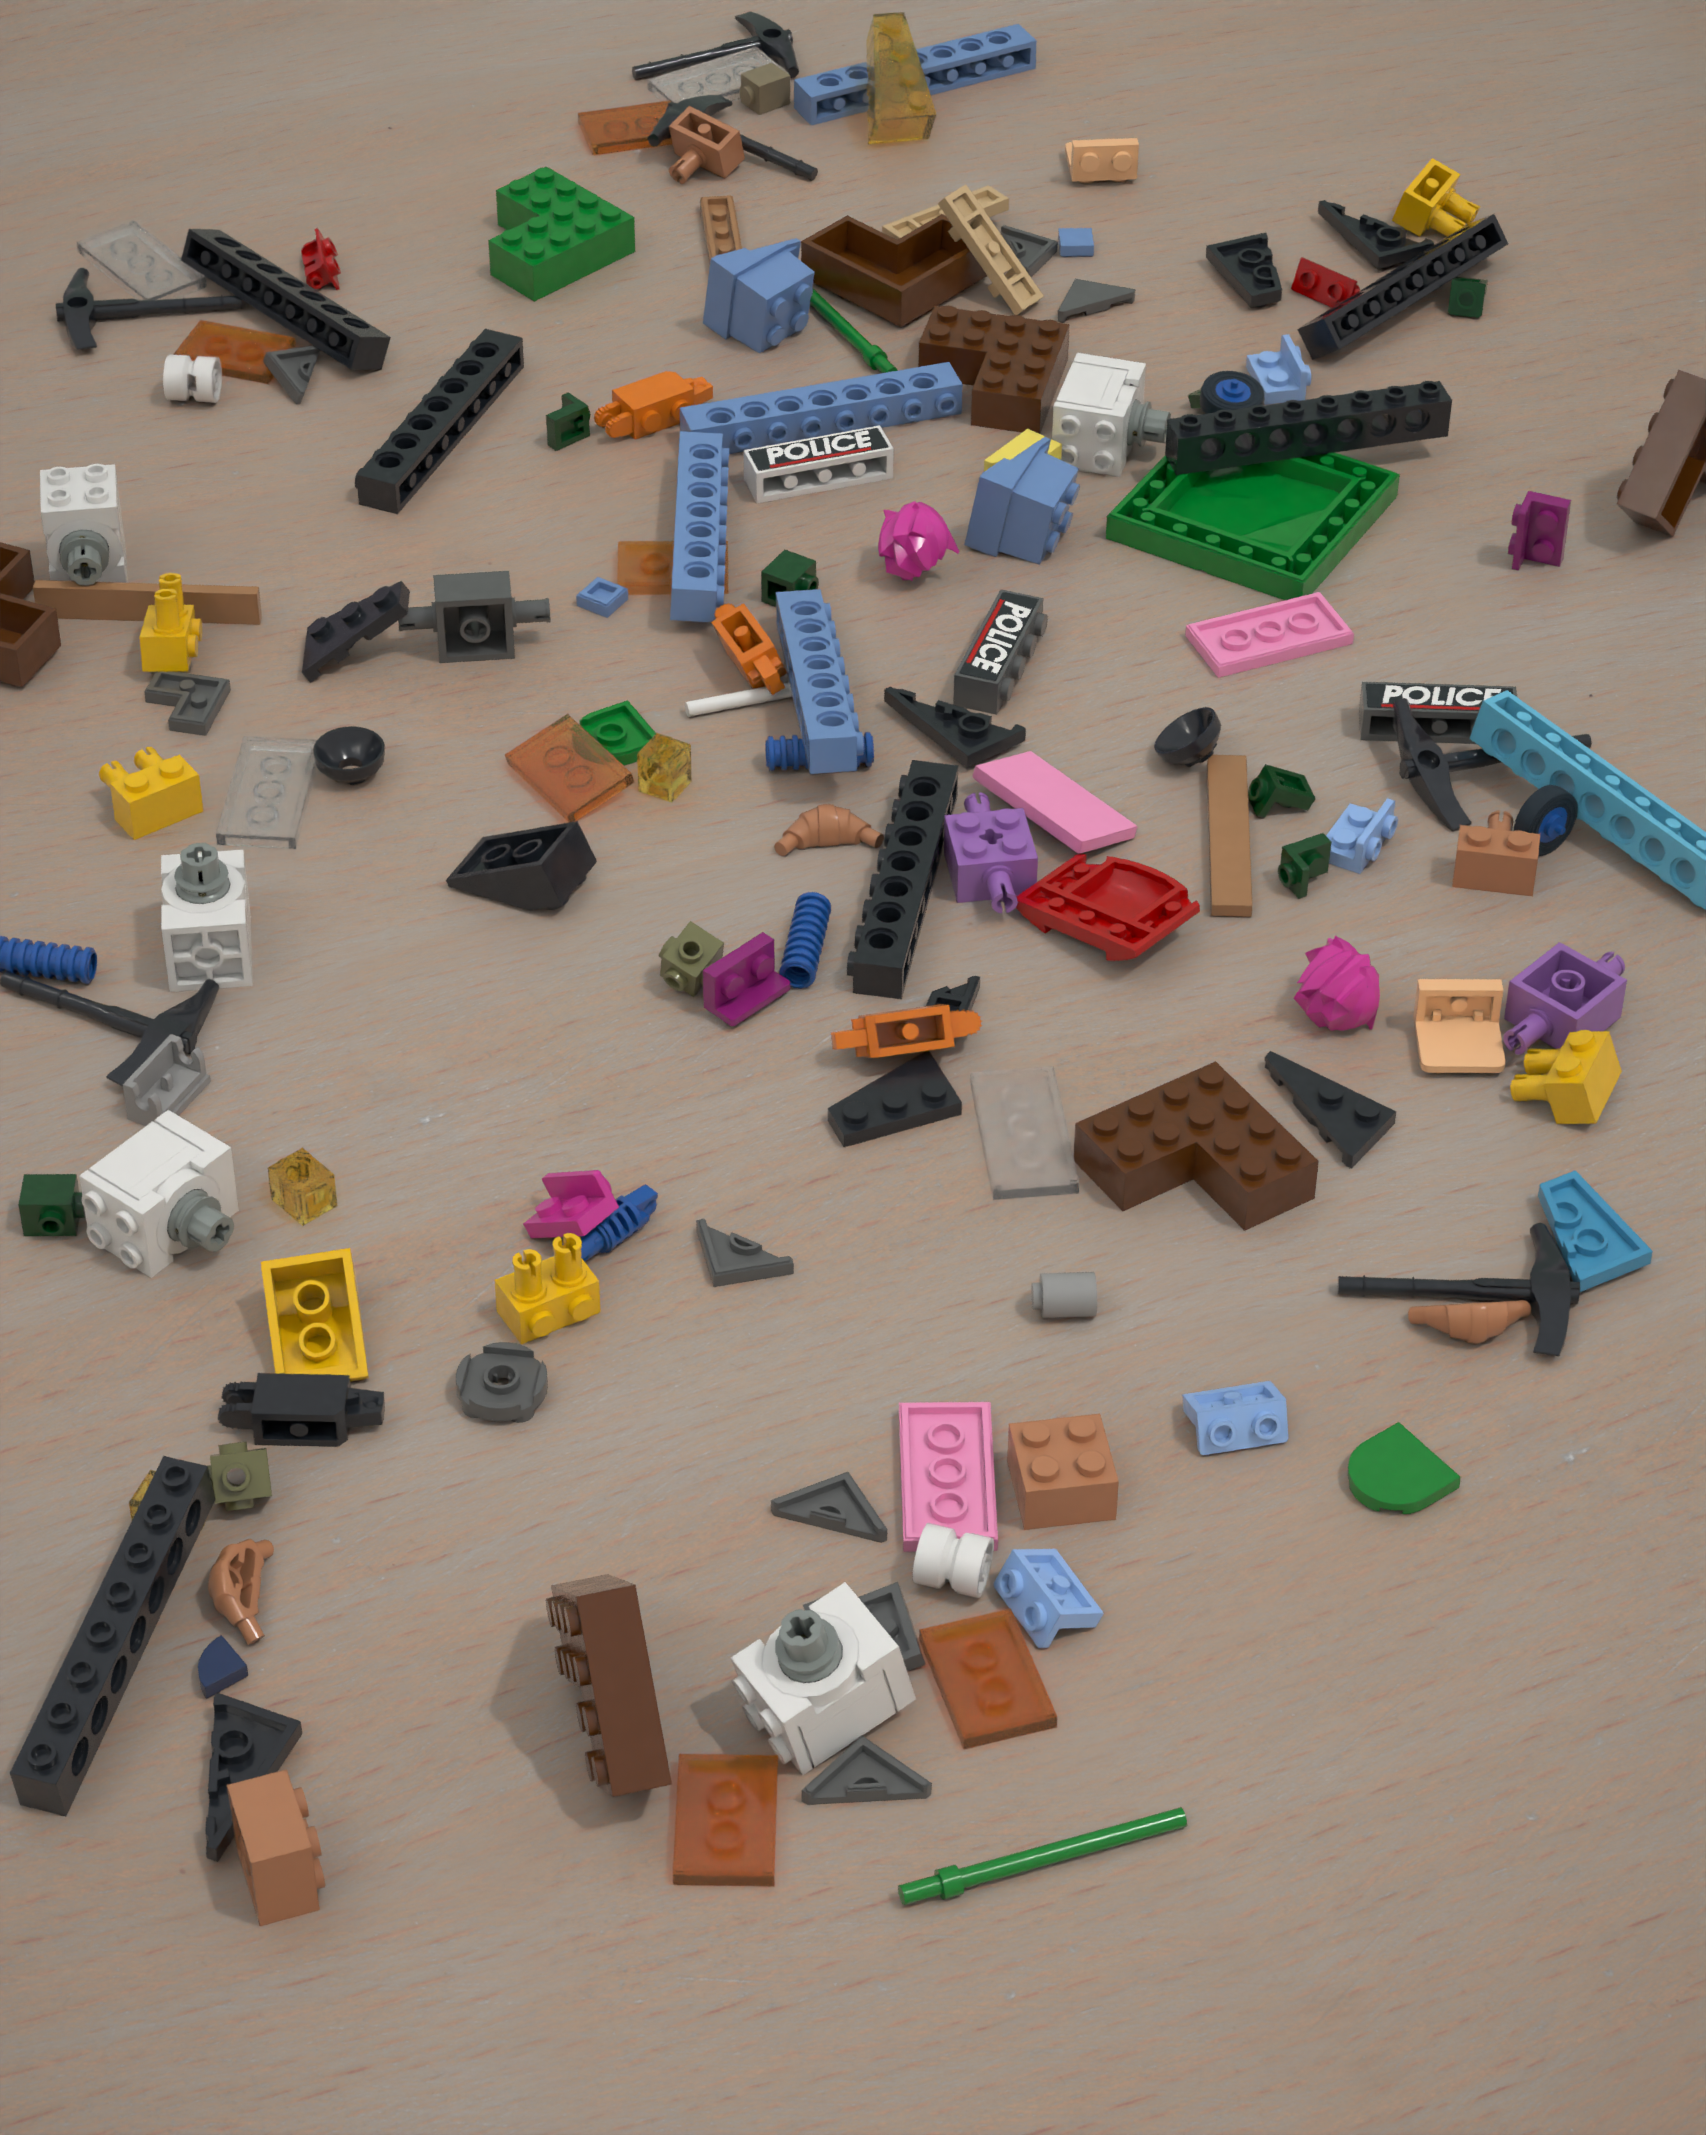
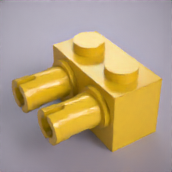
(1429, 197)
(169, 629)
(153, 796)
(1575, 1077)
(547, 1292)

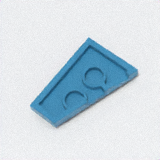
(1590, 1232)

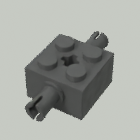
(475, 616)

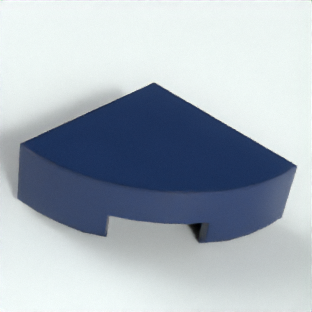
(220, 1667)

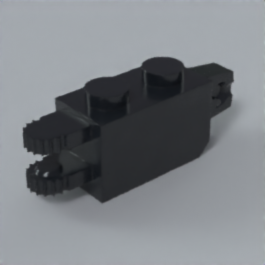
(300, 1409)

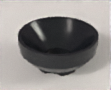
(1189, 738)
(349, 748)

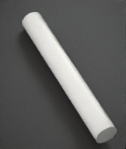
(735, 700)

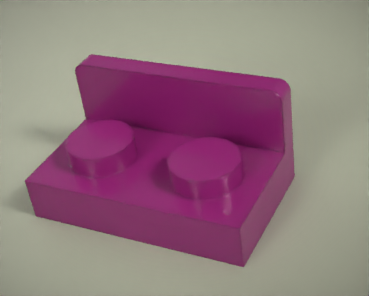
(1540, 529)
(743, 981)

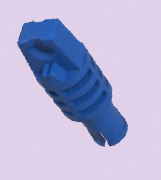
(629, 1218)

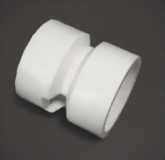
(180, 378)
(946, 1559)

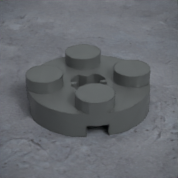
(501, 1402)

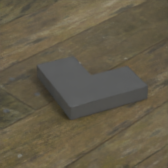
(194, 696)

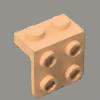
(1102, 159)
(1459, 1025)

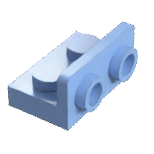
(1280, 373)
(1360, 835)
(1237, 1417)
(1045, 1594)

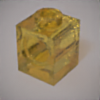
(664, 767)
(302, 1186)

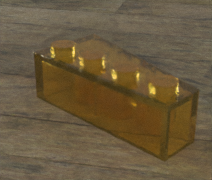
(896, 83)

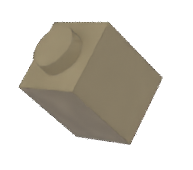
(765, 88)

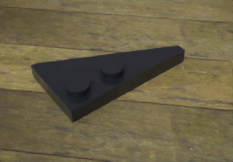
(1373, 238)
(955, 729)
(1338, 1112)
(244, 1746)

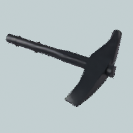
(765, 35)
(712, 104)
(82, 311)
(1429, 768)
(181, 1020)
(1547, 1290)

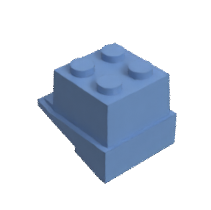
(759, 294)
(1023, 505)

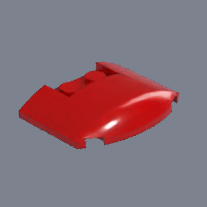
(1108, 905)

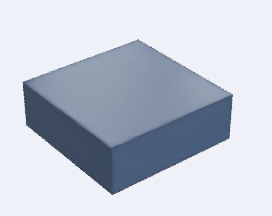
(1075, 242)
(602, 597)

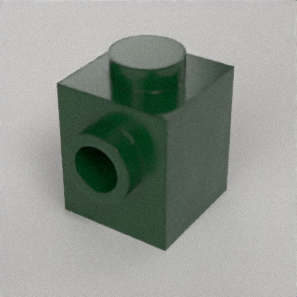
(787, 573)
(50, 1205)

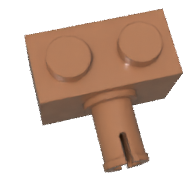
(704, 144)
(1496, 857)

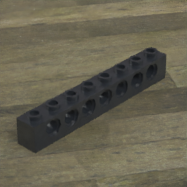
(1402, 287)
(286, 299)
(439, 421)
(1307, 427)
(904, 880)
(113, 1637)

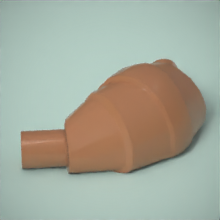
(827, 827)
(1471, 1321)
(236, 1585)

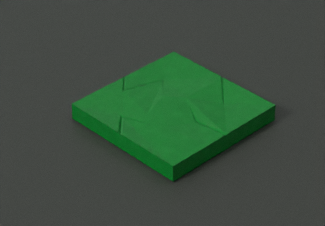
(1259, 523)

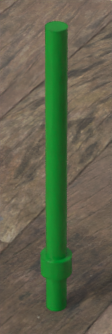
(872, 354)
(951, 1881)

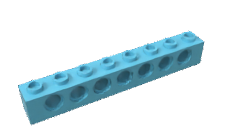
(1604, 795)

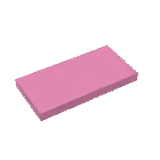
(1269, 634)
(1055, 802)
(947, 1469)

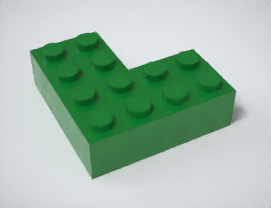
(555, 234)

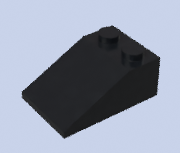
(527, 866)

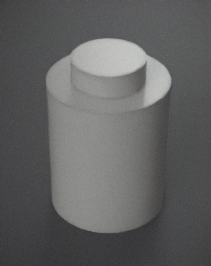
(1065, 1294)

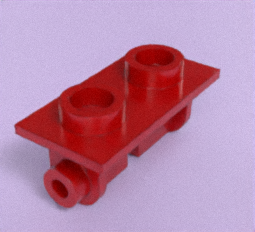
(320, 263)
(1322, 283)

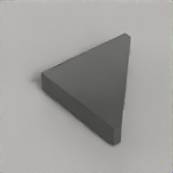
(1029, 248)
(1092, 298)
(293, 369)
(738, 1259)
(832, 1505)
(865, 1775)

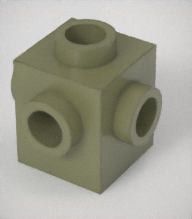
(687, 957)
(256, 1469)

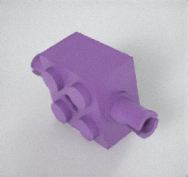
(989, 853)
(1562, 996)

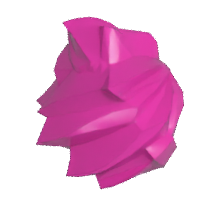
(914, 540)
(1339, 987)

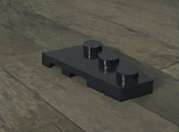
(1248, 268)
(364, 619)
(896, 1102)

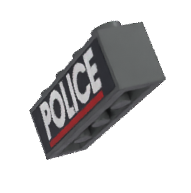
(999, 652)
(1441, 710)

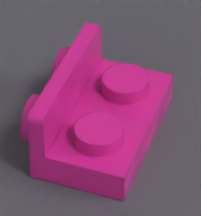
(576, 1204)

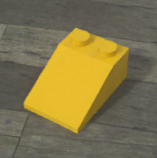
(315, 1314)

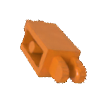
(651, 404)
(749, 647)
(906, 1031)

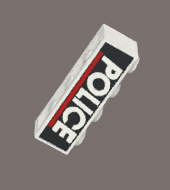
(818, 464)

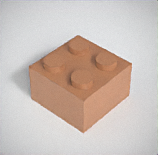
(1062, 1471)
(276, 1846)

